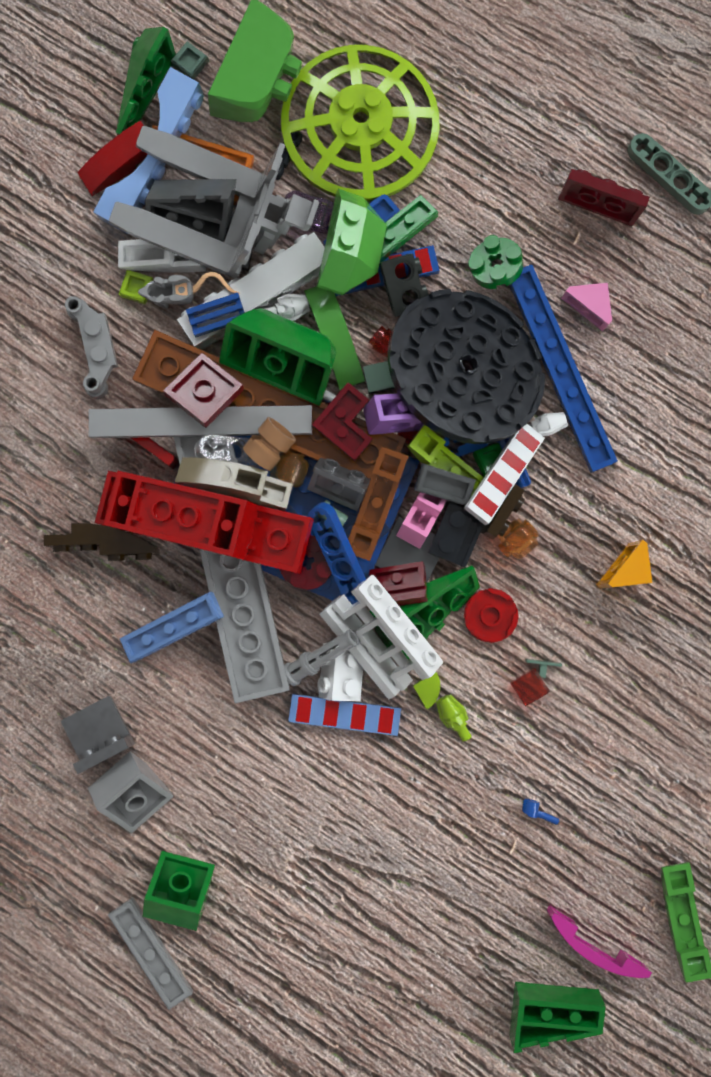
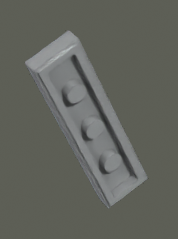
(150, 953)

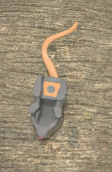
(176, 289)

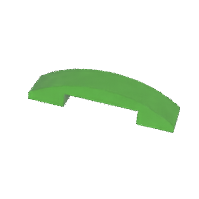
(332, 323)
(684, 922)

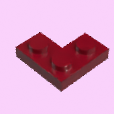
(338, 425)

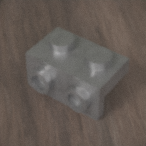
(339, 483)

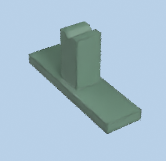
(543, 665)

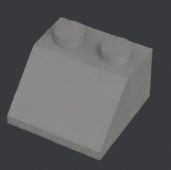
(129, 792)

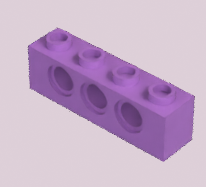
(389, 415)

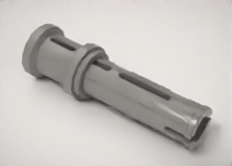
(311, 662)

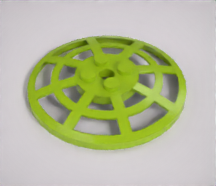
(358, 135)

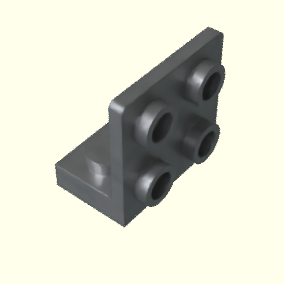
(97, 733)

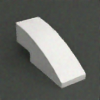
(143, 256)

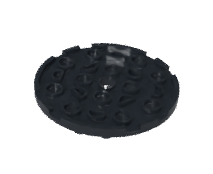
(433, 383)

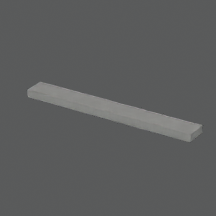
(177, 423)

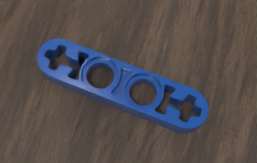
(334, 555)

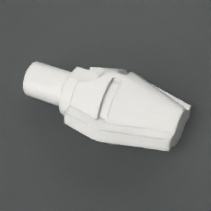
(290, 306)
(549, 423)

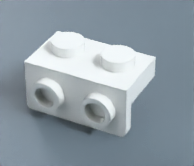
(341, 678)

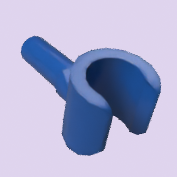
(531, 808)

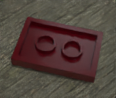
(603, 197)

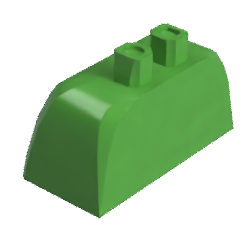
(254, 67)

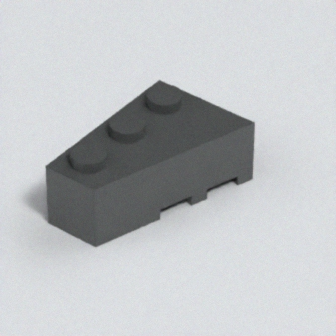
(195, 203)

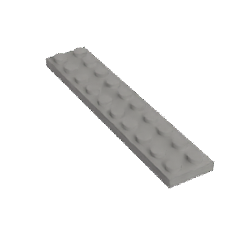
(248, 624)

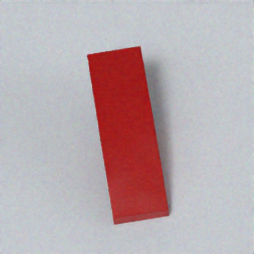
(113, 161)

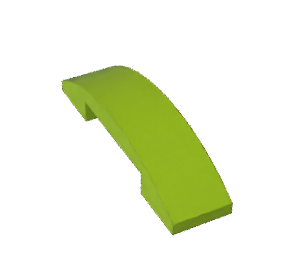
(430, 450)

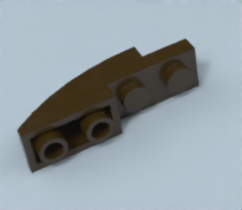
(111, 542)

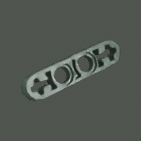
(666, 177)

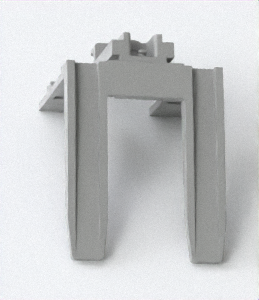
(256, 219)

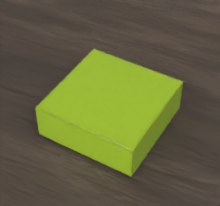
(132, 283)

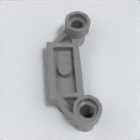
(97, 345)

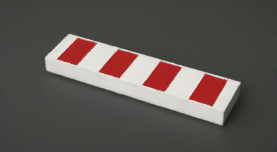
(504, 474)

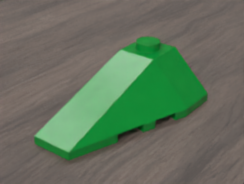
(146, 71)
(443, 596)

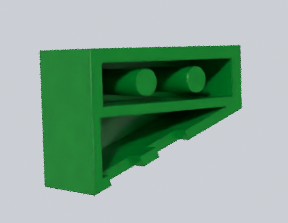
(554, 1013)

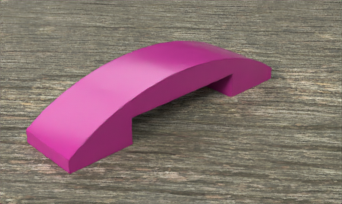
(623, 963)

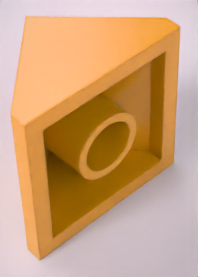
(629, 568)

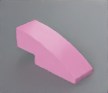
(421, 519)

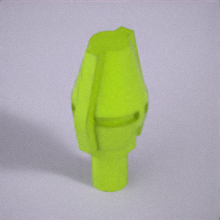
(453, 716)

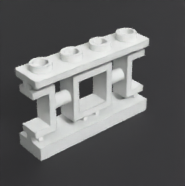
(371, 651)

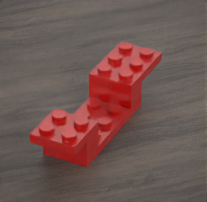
(204, 520)

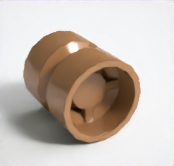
(266, 446)

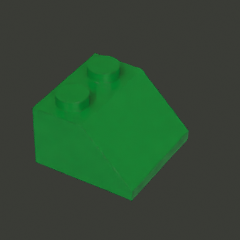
(178, 890)

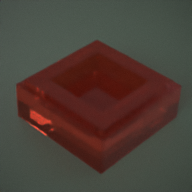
(530, 687)

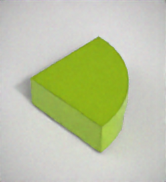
(428, 690)

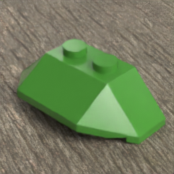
(351, 244)

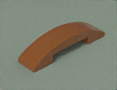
(377, 502)

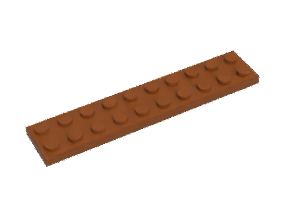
(169, 357)

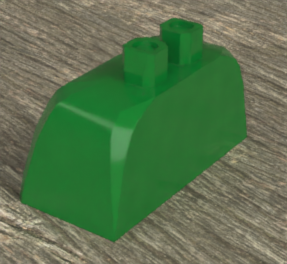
(279, 353)

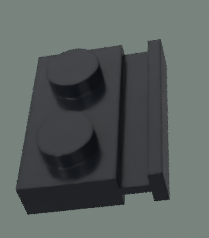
(456, 535)

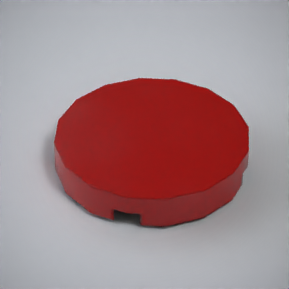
(490, 615)

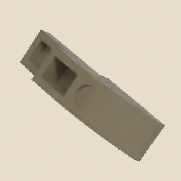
(234, 481)

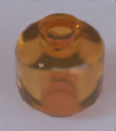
(291, 468)
(519, 539)

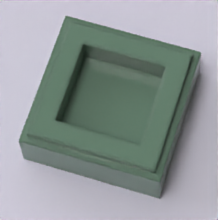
(189, 60)
(378, 377)

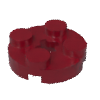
(316, 575)

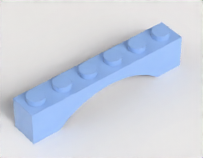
(178, 100)

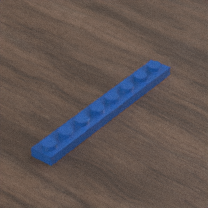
(562, 371)

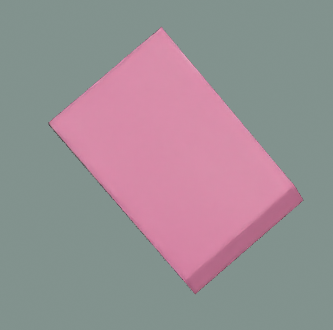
(591, 302)

